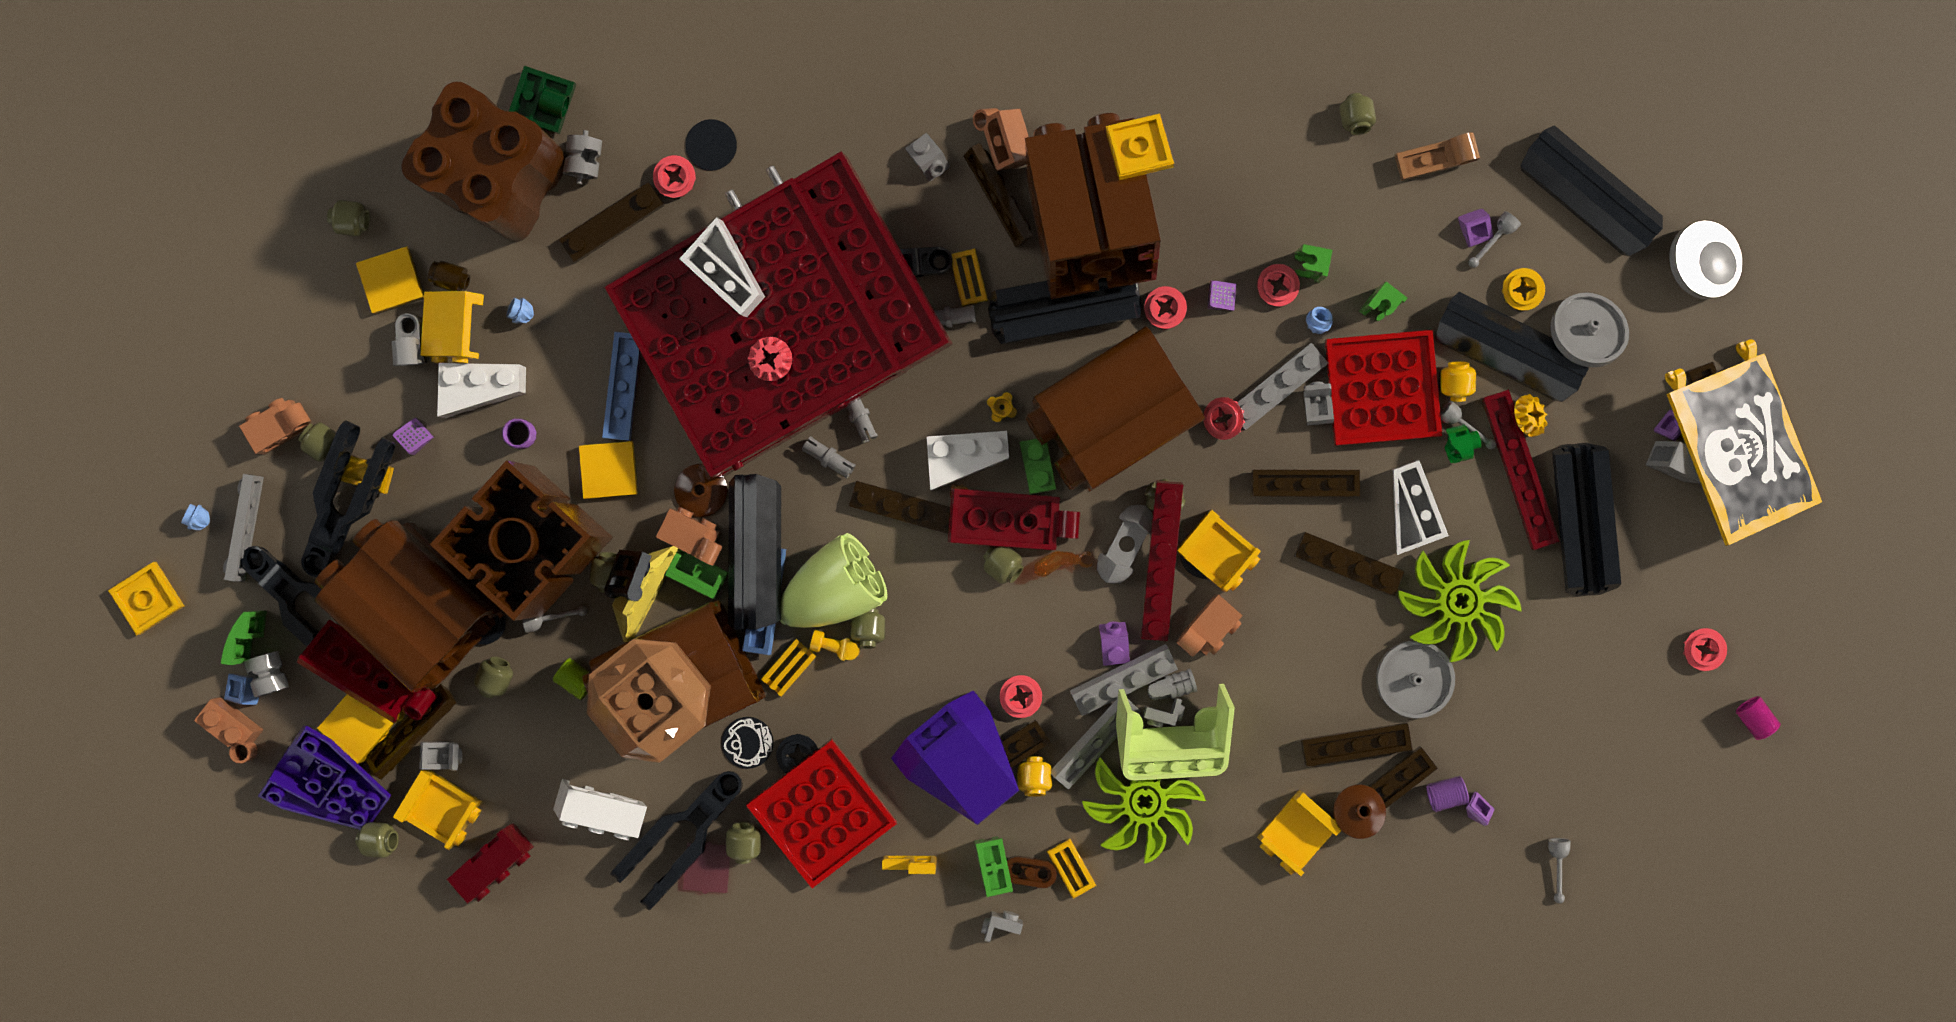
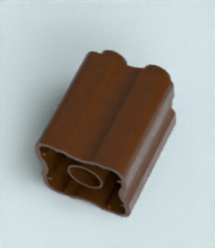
(485, 161)
(1113, 411)
(406, 604)
(716, 654)

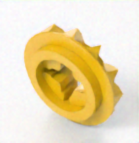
(1530, 279)
(1530, 425)

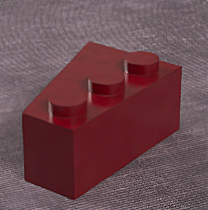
(491, 864)

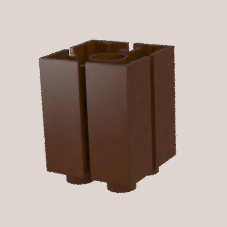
(1084, 215)
(521, 540)

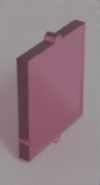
(709, 871)

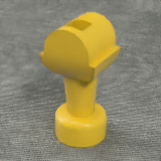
(844, 648)

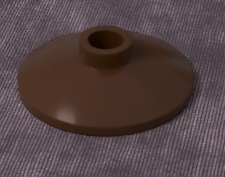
(700, 505)
(1348, 816)

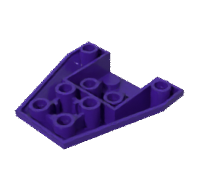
(960, 759)
(324, 783)

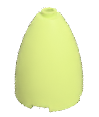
(833, 586)

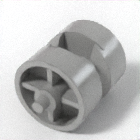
(582, 157)

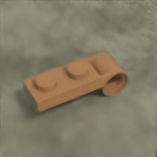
(1437, 156)

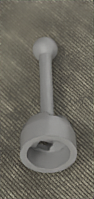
(1506, 225)
(1452, 414)
(534, 624)
(1559, 849)

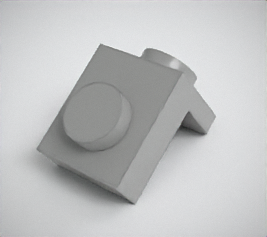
(928, 157)
(1318, 403)
(1158, 717)
(440, 755)
(1007, 921)

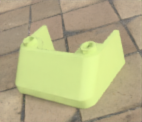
(1175, 750)

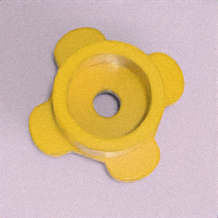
(997, 413)

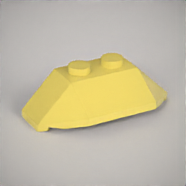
(633, 613)

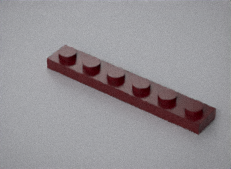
(1520, 470)
(1162, 560)

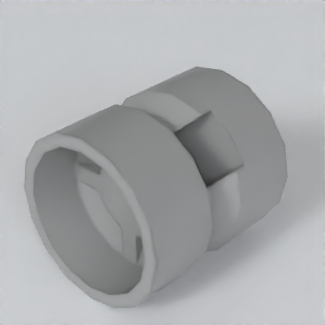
(266, 674)

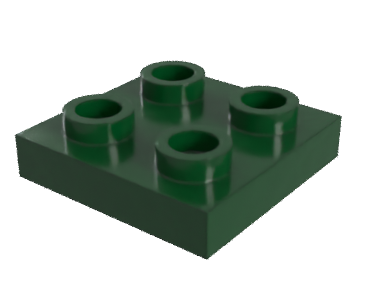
(543, 98)

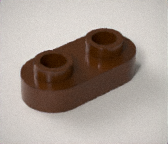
(1029, 872)

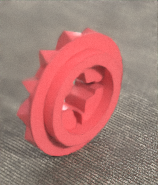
(673, 164)
(1290, 282)
(1162, 295)
(782, 361)
(1214, 411)
(1715, 643)
(1032, 702)

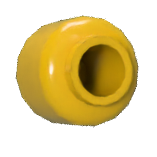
(1458, 381)
(1034, 777)

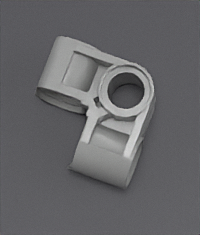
(407, 346)

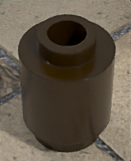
(448, 276)

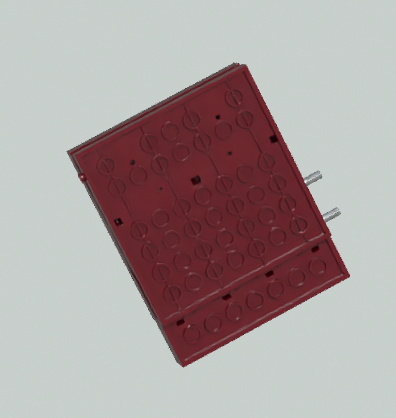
(830, 293)

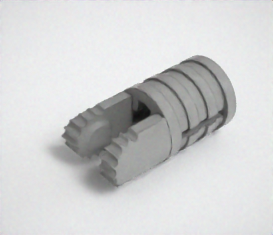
(1173, 686)

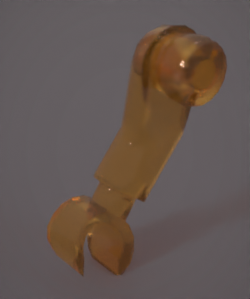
(1058, 558)

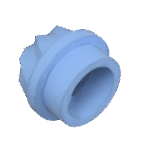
(520, 311)
(1319, 320)
(196, 517)

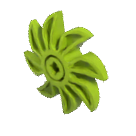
(1472, 604)
(1139, 815)

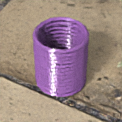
(506, 433)
(1447, 793)

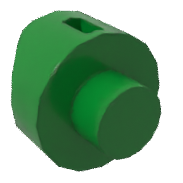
(1461, 441)

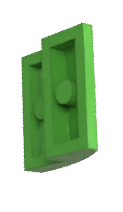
(239, 641)

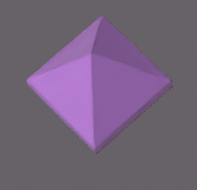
(1668, 426)
(1479, 809)

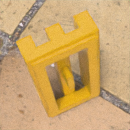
(973, 300)
(774, 684)
(1060, 848)

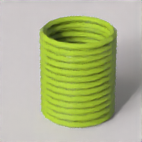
(570, 678)

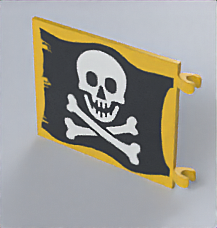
(1743, 445)

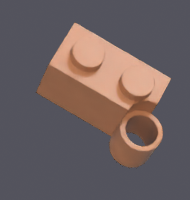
(1004, 135)
(275, 425)
(691, 535)
(1210, 627)
(230, 728)

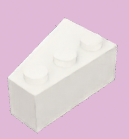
(723, 268)
(471, 386)
(964, 454)
(1415, 509)
(599, 811)

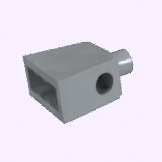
(1674, 460)

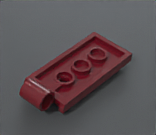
(999, 517)
(352, 669)

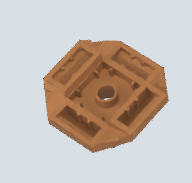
(677, 693)

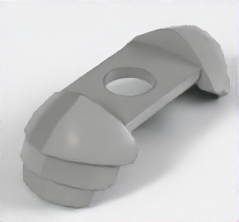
(1116, 564)

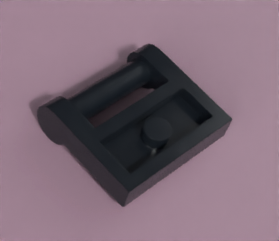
(630, 566)

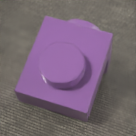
(1114, 643)

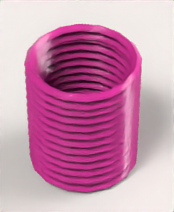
(1758, 718)

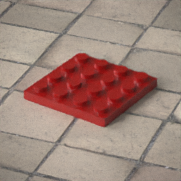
(1383, 387)
(821, 813)

